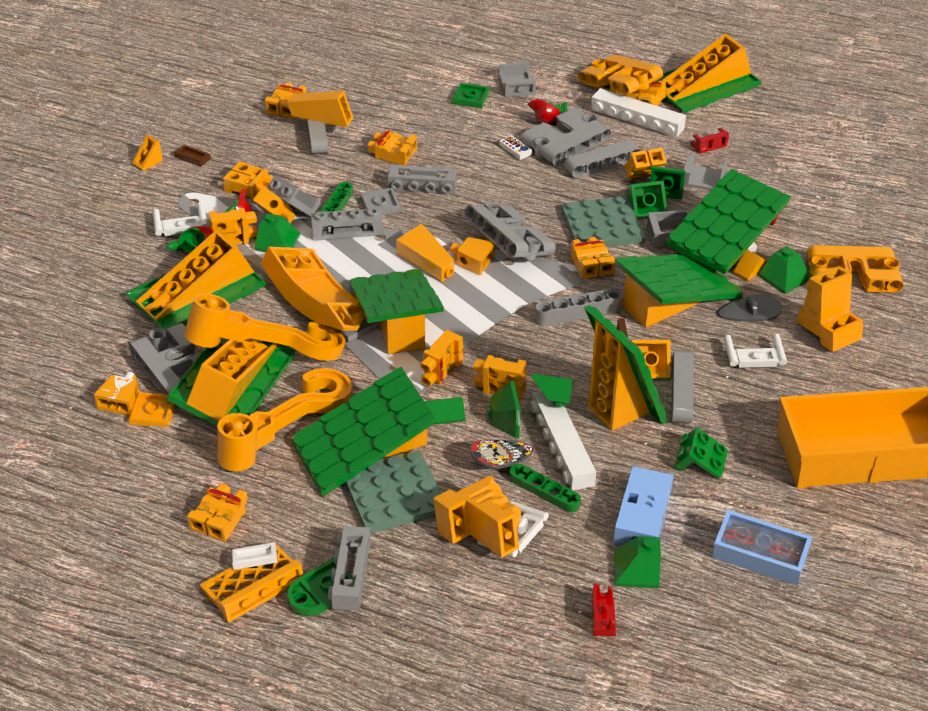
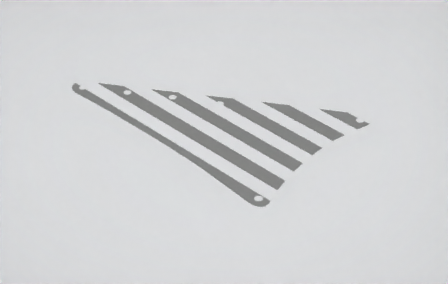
(469, 299)

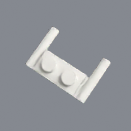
(177, 226)
(756, 357)
(529, 525)

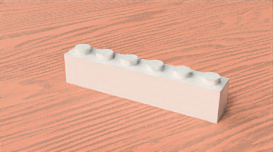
(638, 112)
(564, 442)

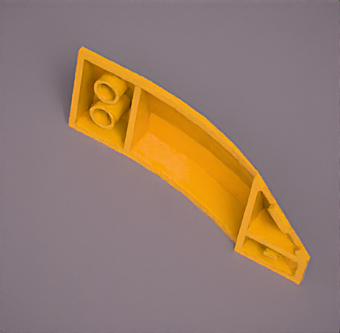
(311, 287)

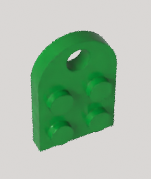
(314, 588)

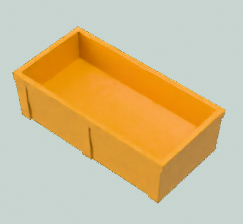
(855, 436)

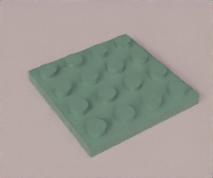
(605, 219)
(394, 491)

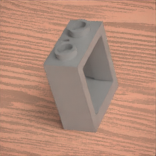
(663, 220)

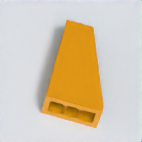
(323, 107)
(426, 253)

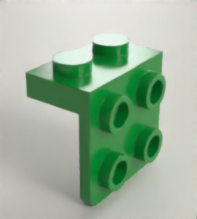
(703, 451)

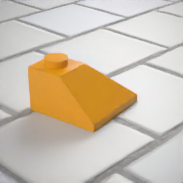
(657, 356)

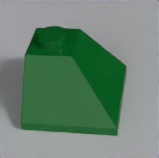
(673, 180)
(647, 198)
(275, 232)
(785, 270)
(555, 388)
(505, 410)
(638, 563)

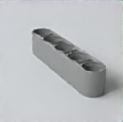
(317, 137)
(600, 158)
(572, 307)
(682, 386)

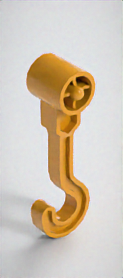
(213, 320)
(242, 435)

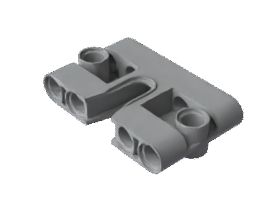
(572, 136)
(503, 228)
(164, 356)

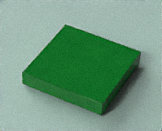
(470, 95)

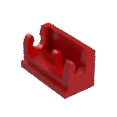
(710, 142)
(603, 612)

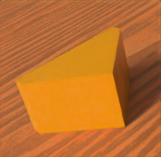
(148, 154)
(749, 265)

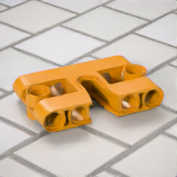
(621, 73)
(875, 265)

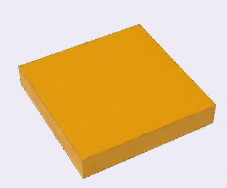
(151, 410)

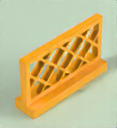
(257, 590)

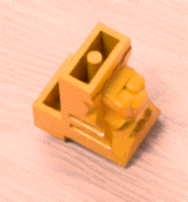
(828, 309)
(479, 512)

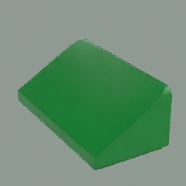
(447, 410)

